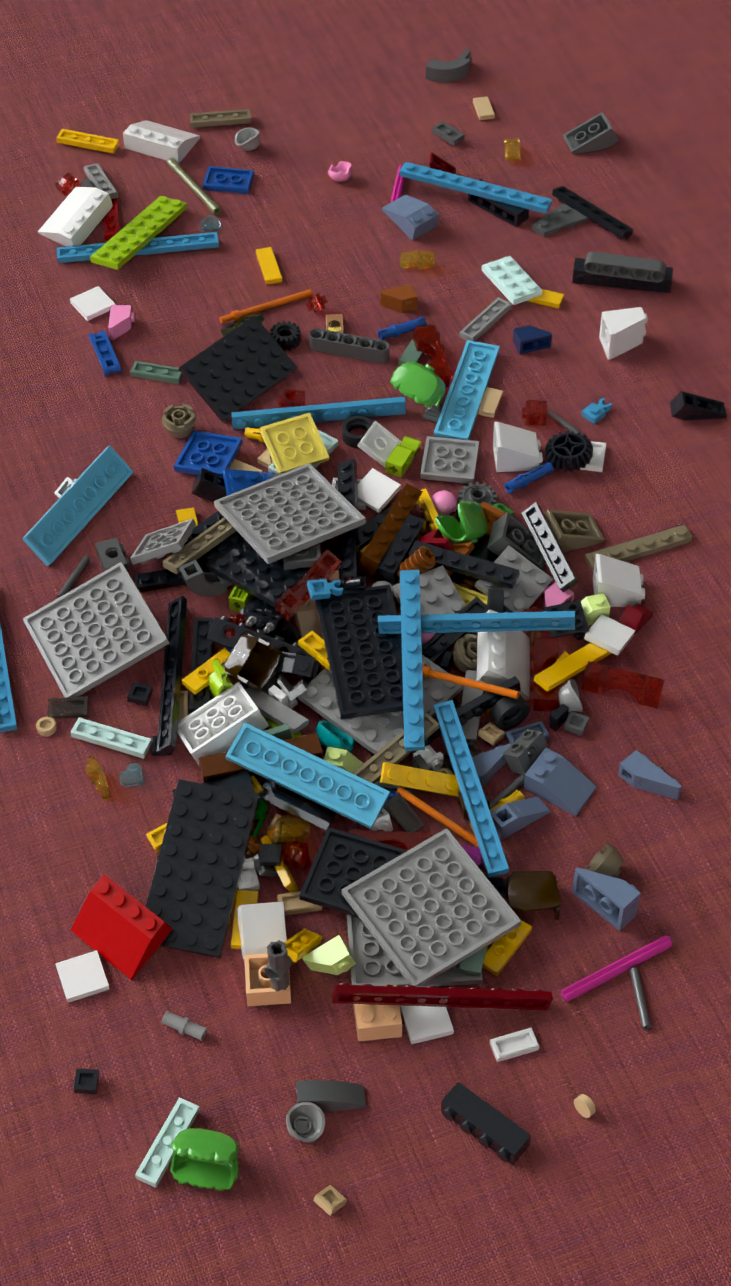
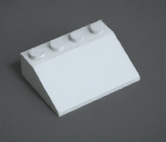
(159, 140)
(77, 216)
(503, 657)
(219, 722)

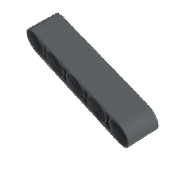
(625, 267)
(349, 345)

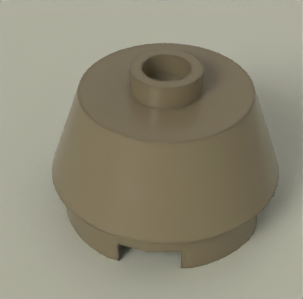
(179, 420)
(466, 653)
(607, 861)

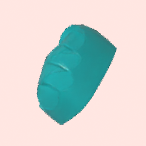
(333, 737)

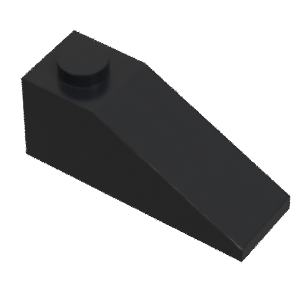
(695, 407)
(209, 485)
(297, 665)

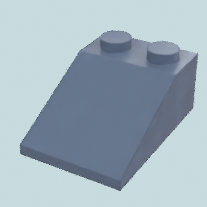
(411, 216)
(558, 782)
(607, 896)

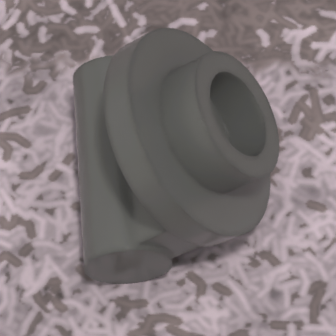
(432, 413)

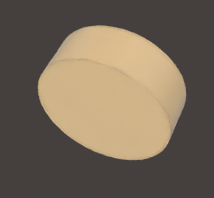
(46, 726)
(584, 1105)

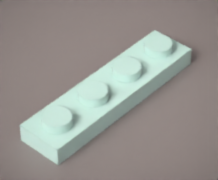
(111, 737)
(160, 1153)

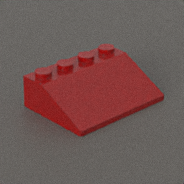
(119, 927)

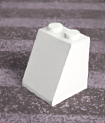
(622, 330)
(515, 448)
(618, 581)
(260, 926)

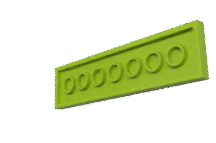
(138, 232)

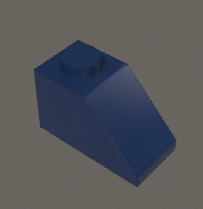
(531, 339)

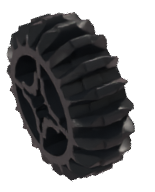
(569, 451)

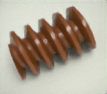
(421, 560)

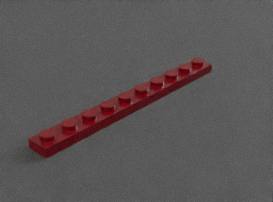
(441, 997)

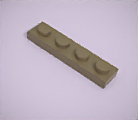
(220, 118)

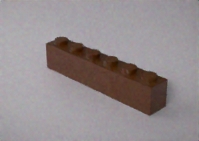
(381, 541)
(218, 766)

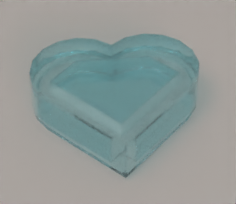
(210, 223)
(131, 776)

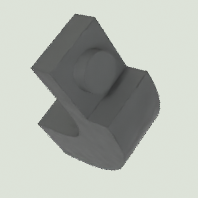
(449, 71)
(203, 582)

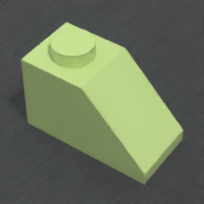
(595, 606)
(342, 759)
(330, 957)

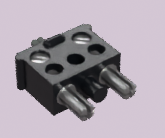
(264, 620)

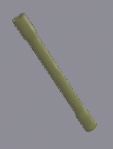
(211, 204)

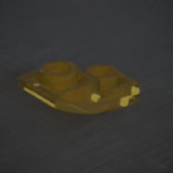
(512, 149)
(421, 259)
(97, 777)

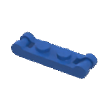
(104, 352)

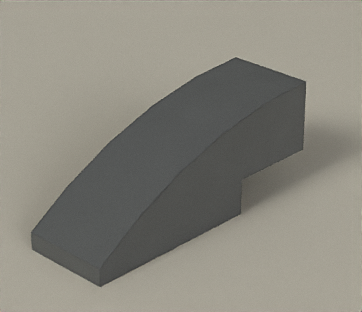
(331, 1094)

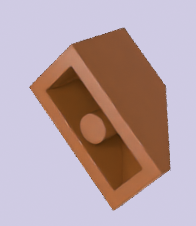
(399, 298)

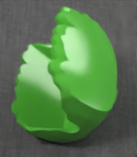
(419, 383)
(472, 524)
(205, 1159)

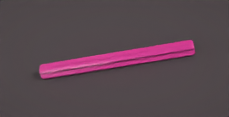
(616, 968)

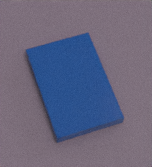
(228, 180)

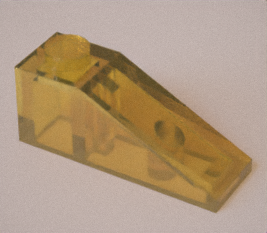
(291, 829)

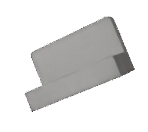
(294, 690)

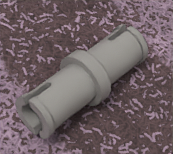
(184, 1025)

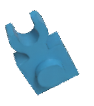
(596, 412)
(322, 589)

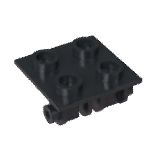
(580, 621)

